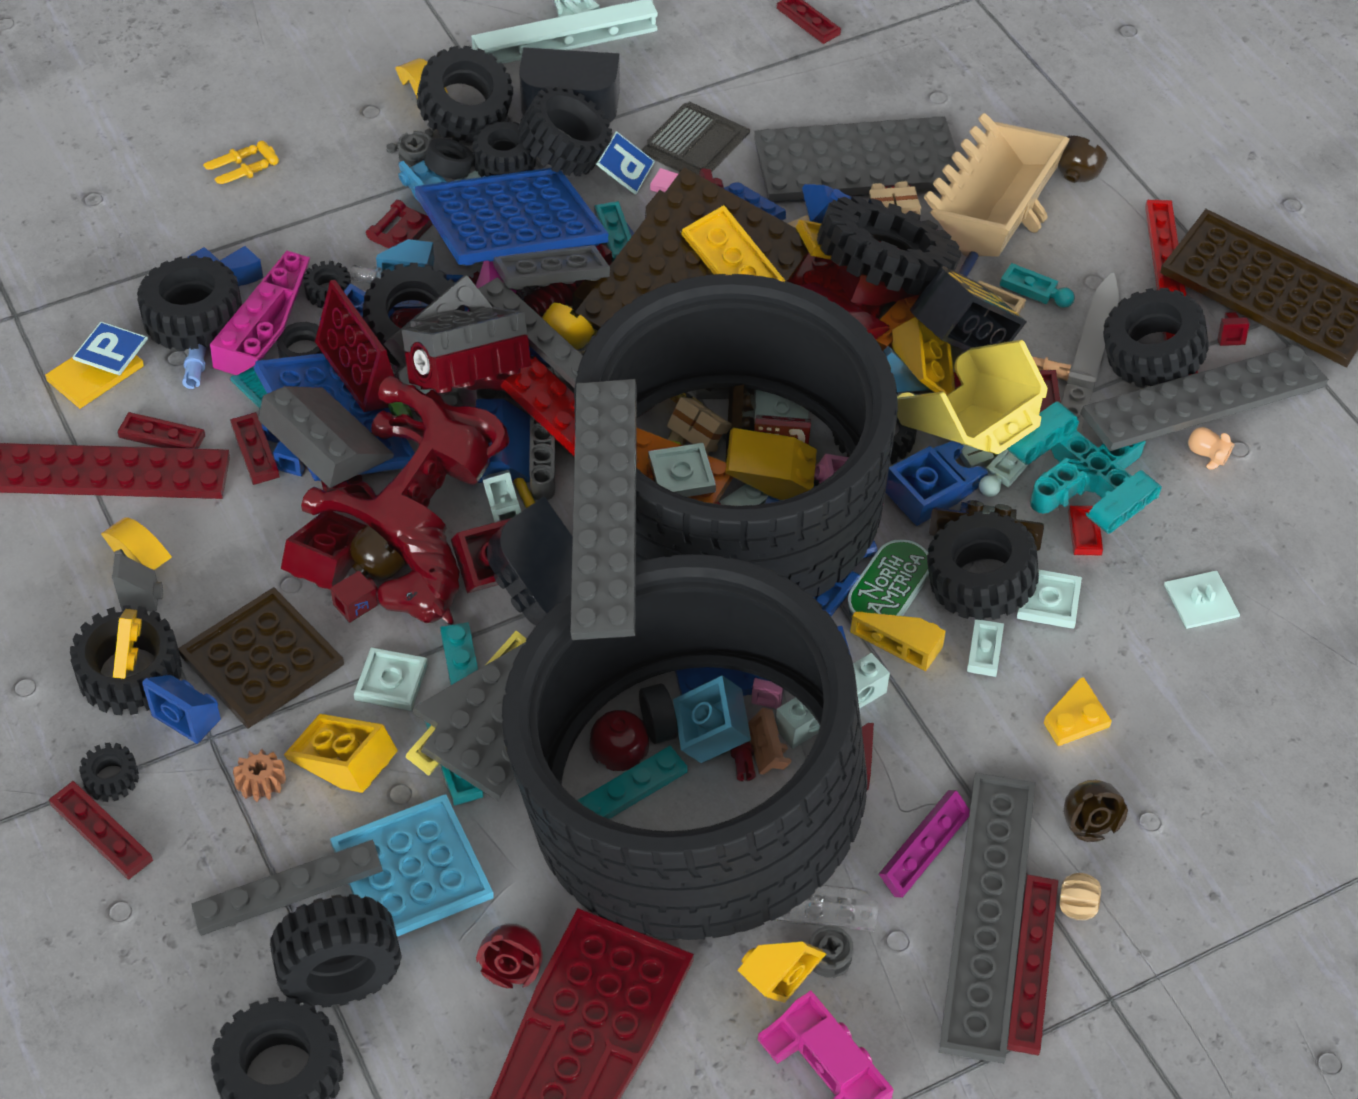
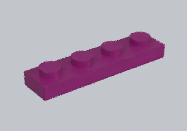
(925, 843)

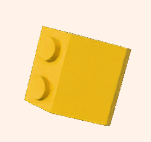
(780, 967)

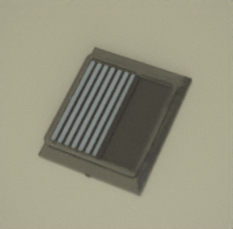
(694, 139)

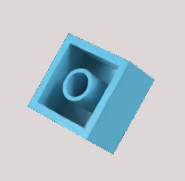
(711, 719)

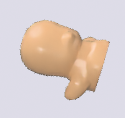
(1209, 444)

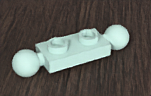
(1001, 470)

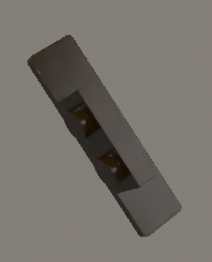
(741, 409)
(942, 516)

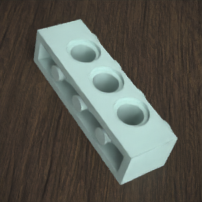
(798, 724)

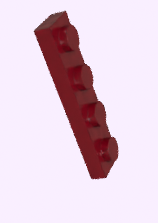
(101, 830)

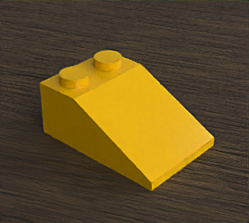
(924, 355)
(771, 462)
(343, 751)

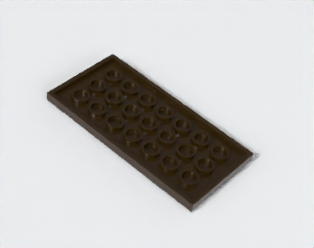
(1269, 285)

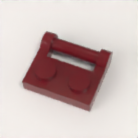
(410, 226)

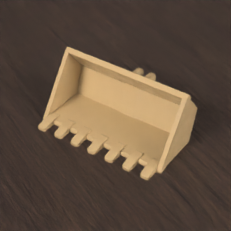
(996, 186)

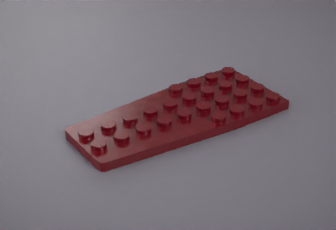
(593, 1013)

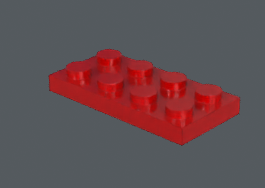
(545, 400)

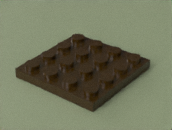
(261, 657)

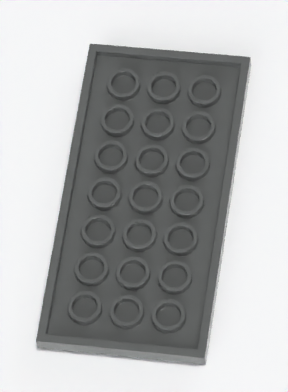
(854, 156)

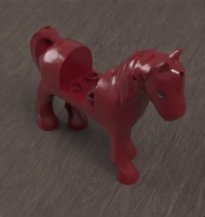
(451, 444)

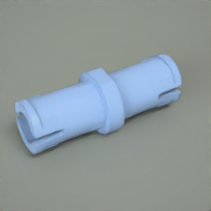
(194, 366)

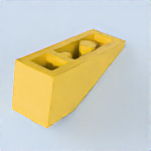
(902, 636)

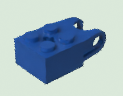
(931, 480)

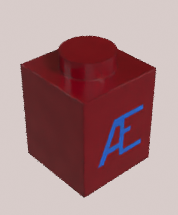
(354, 596)

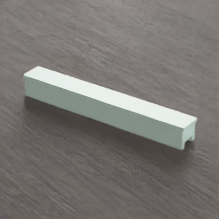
(569, 31)

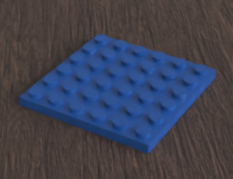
(510, 215)

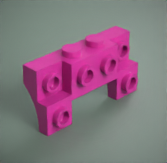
(827, 1048)

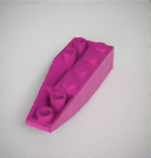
(260, 317)

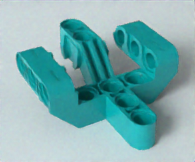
(1085, 469)

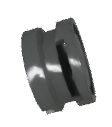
(413, 147)
(838, 950)

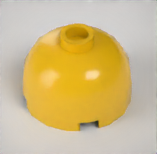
(574, 330)

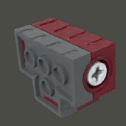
(465, 347)

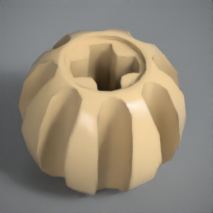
(1080, 896)

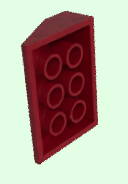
(352, 349)

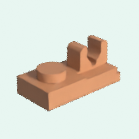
(766, 743)

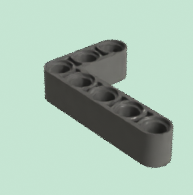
(541, 449)

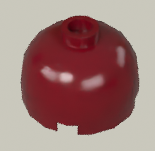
(619, 740)
(510, 956)

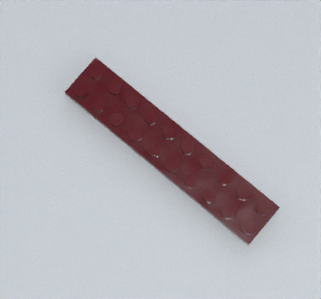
(113, 470)

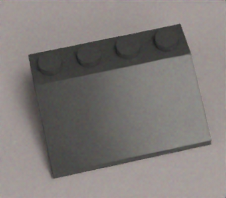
(321, 433)

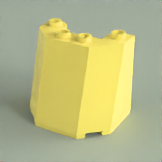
(990, 408)

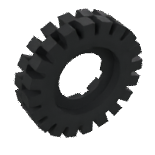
(851, 237)

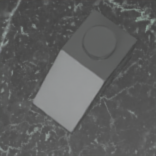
(136, 584)

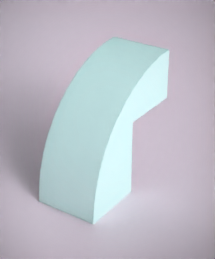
(501, 495)

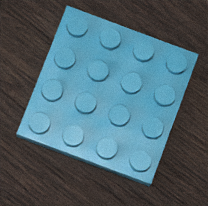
(424, 865)

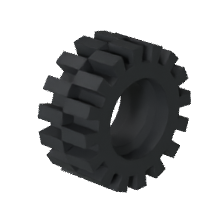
(321, 275)
(110, 786)

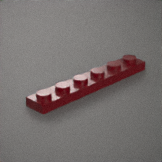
(1032, 965)

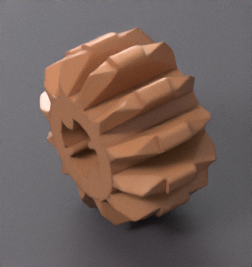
(259, 775)

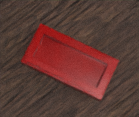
(1084, 532)

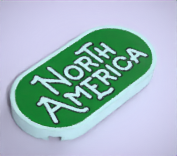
(890, 579)

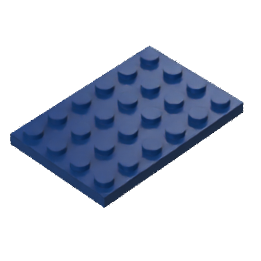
(317, 372)

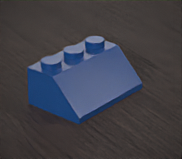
(517, 453)

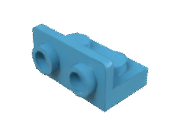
(418, 176)

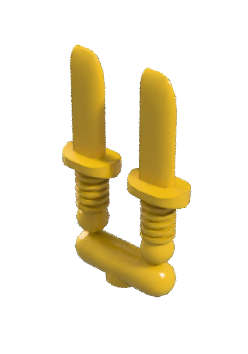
(248, 170)

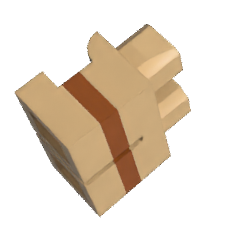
(900, 195)
(696, 424)

